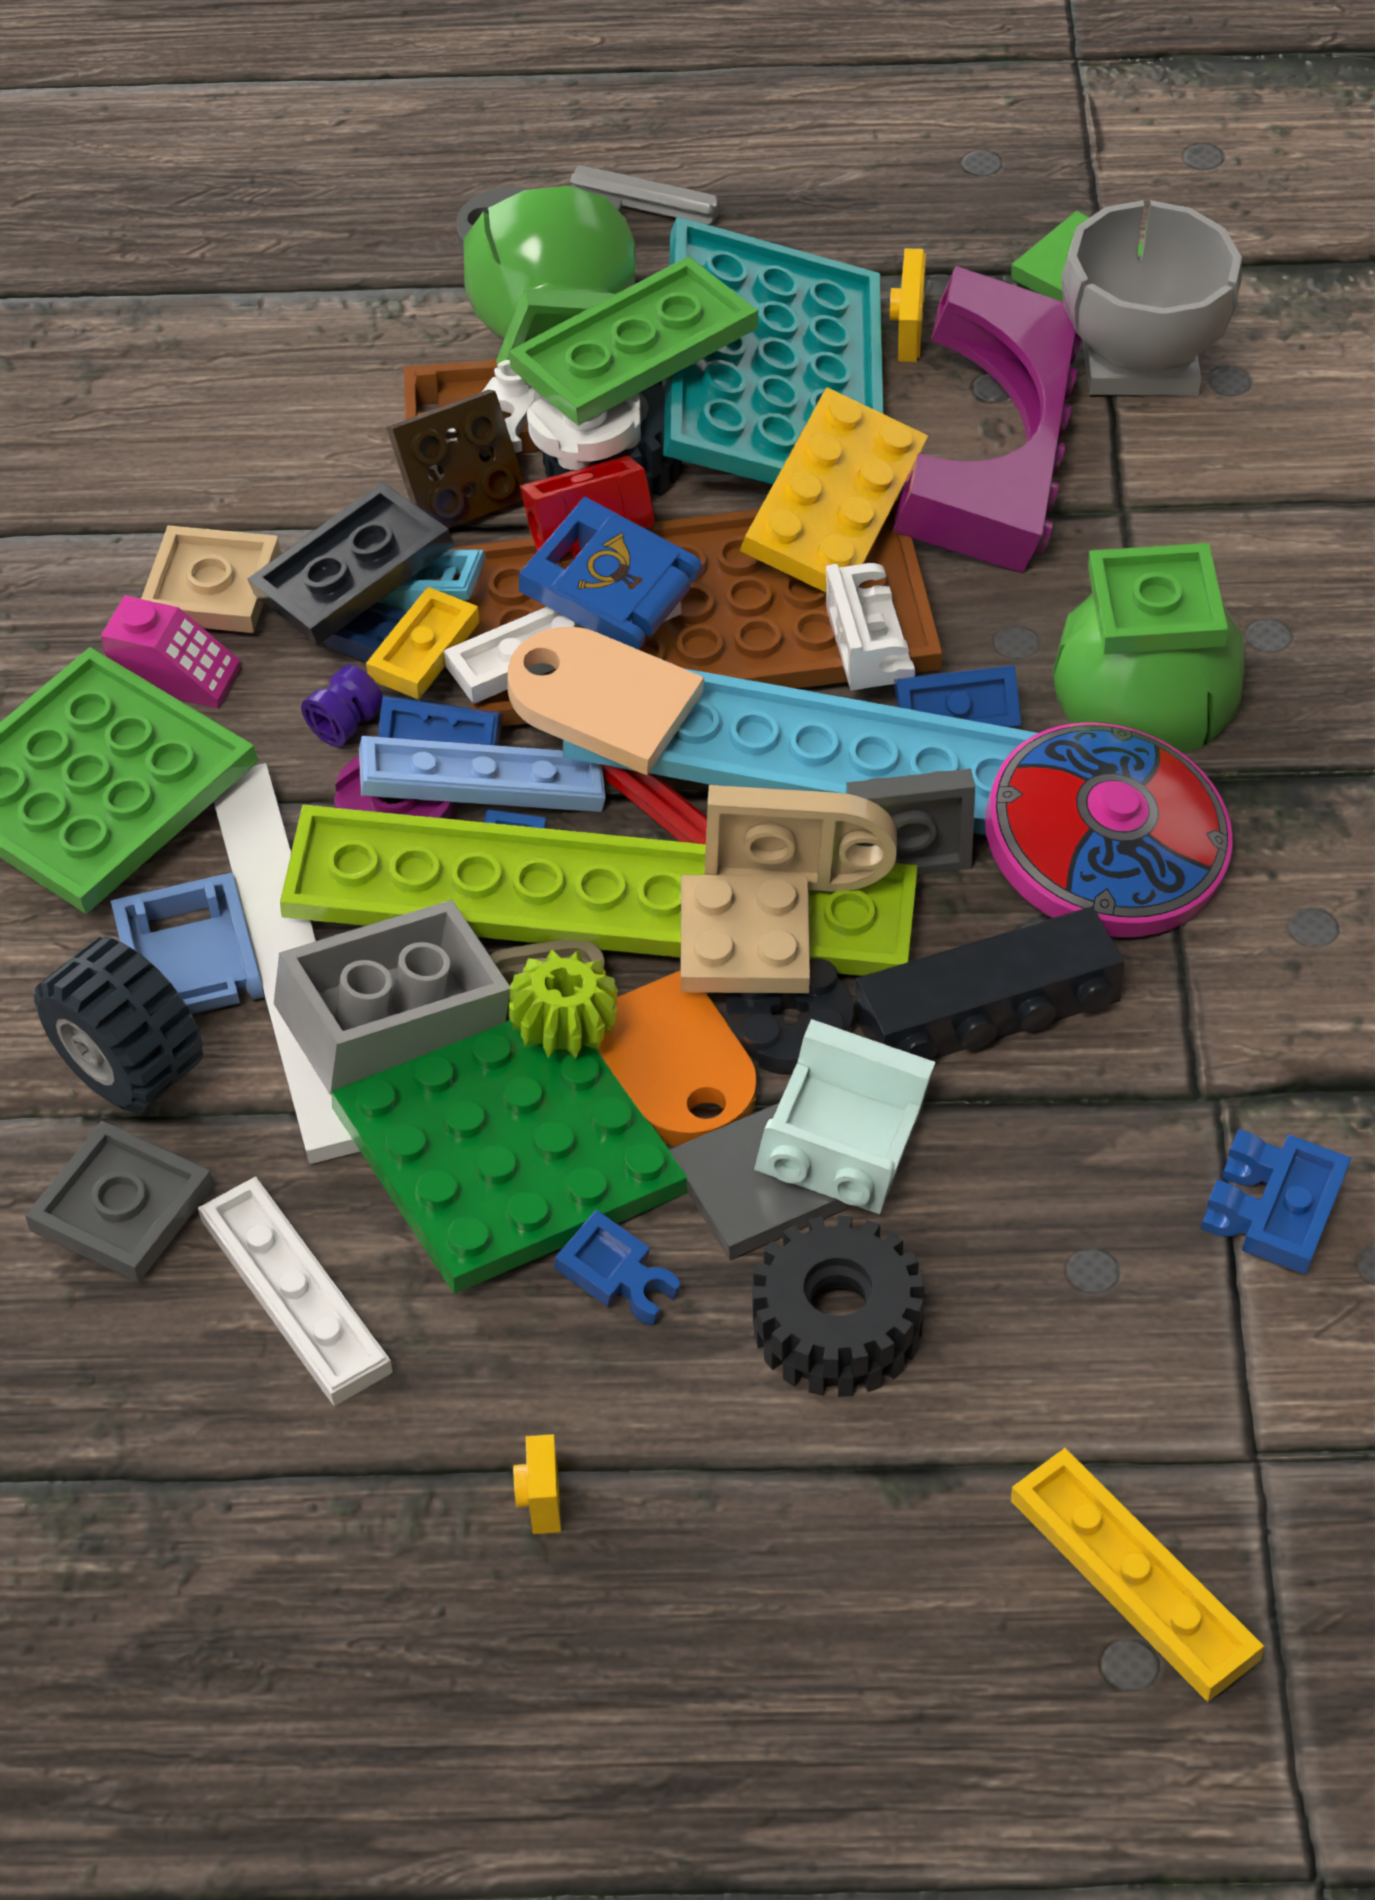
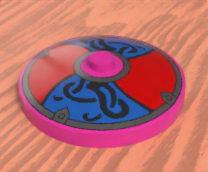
(1109, 826)

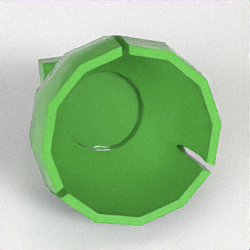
(553, 261)
(1152, 647)

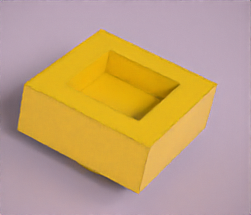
(538, 1484)

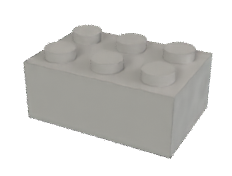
(388, 993)

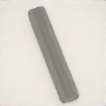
(648, 194)

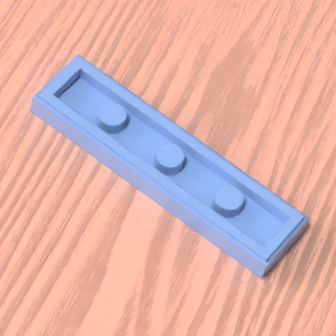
(478, 774)

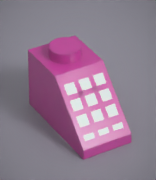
(170, 651)

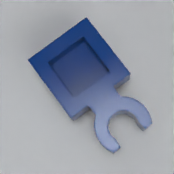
(610, 1262)

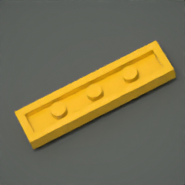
(1137, 1574)

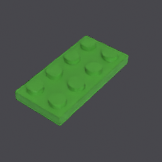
(633, 340)

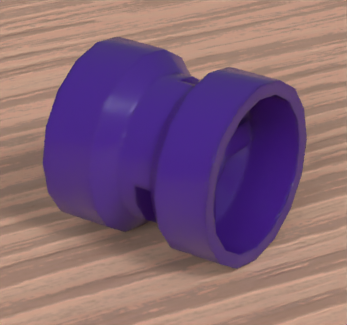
(342, 706)

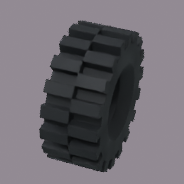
(831, 1346)

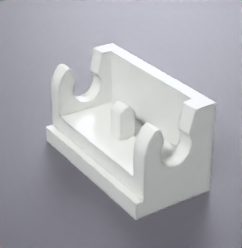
(866, 627)

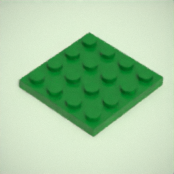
(505, 1150)

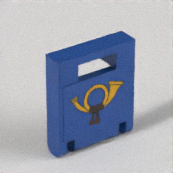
(615, 576)

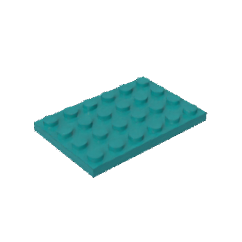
(756, 394)

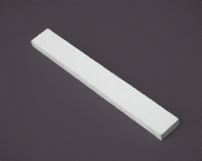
(259, 865)

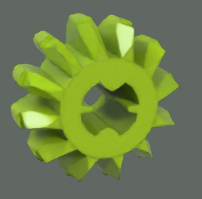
(563, 1003)

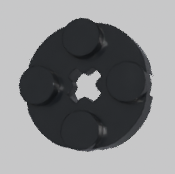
(779, 1043)

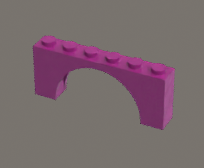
(999, 503)

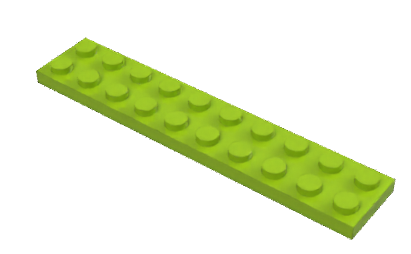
(554, 885)

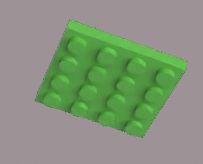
(105, 776)

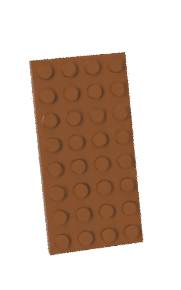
(737, 614)

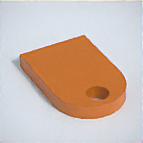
(676, 1054)

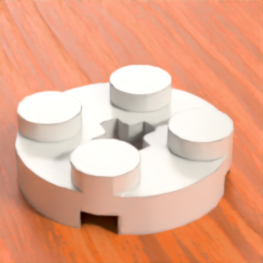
(592, 440)

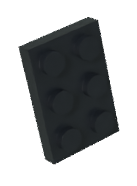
(350, 562)

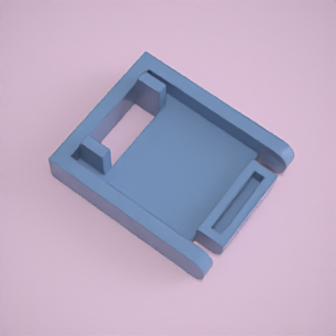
(201, 958)

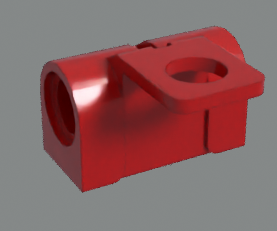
(613, 484)

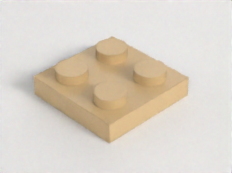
(208, 575)
(744, 934)

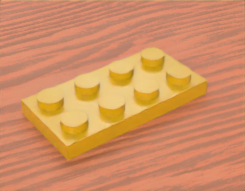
(833, 490)

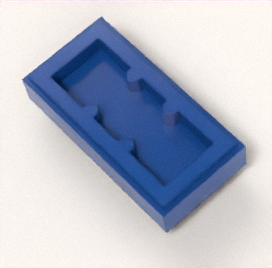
(438, 722)

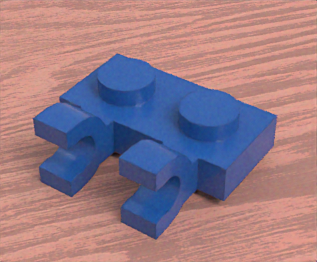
(1294, 1206)

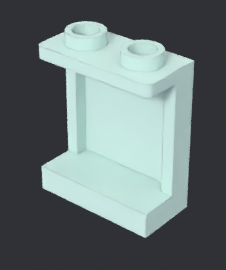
(845, 1117)

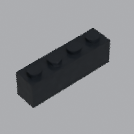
(992, 987)

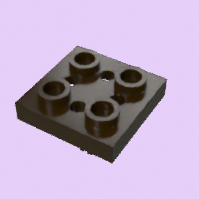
(452, 463)

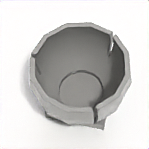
(1154, 311)

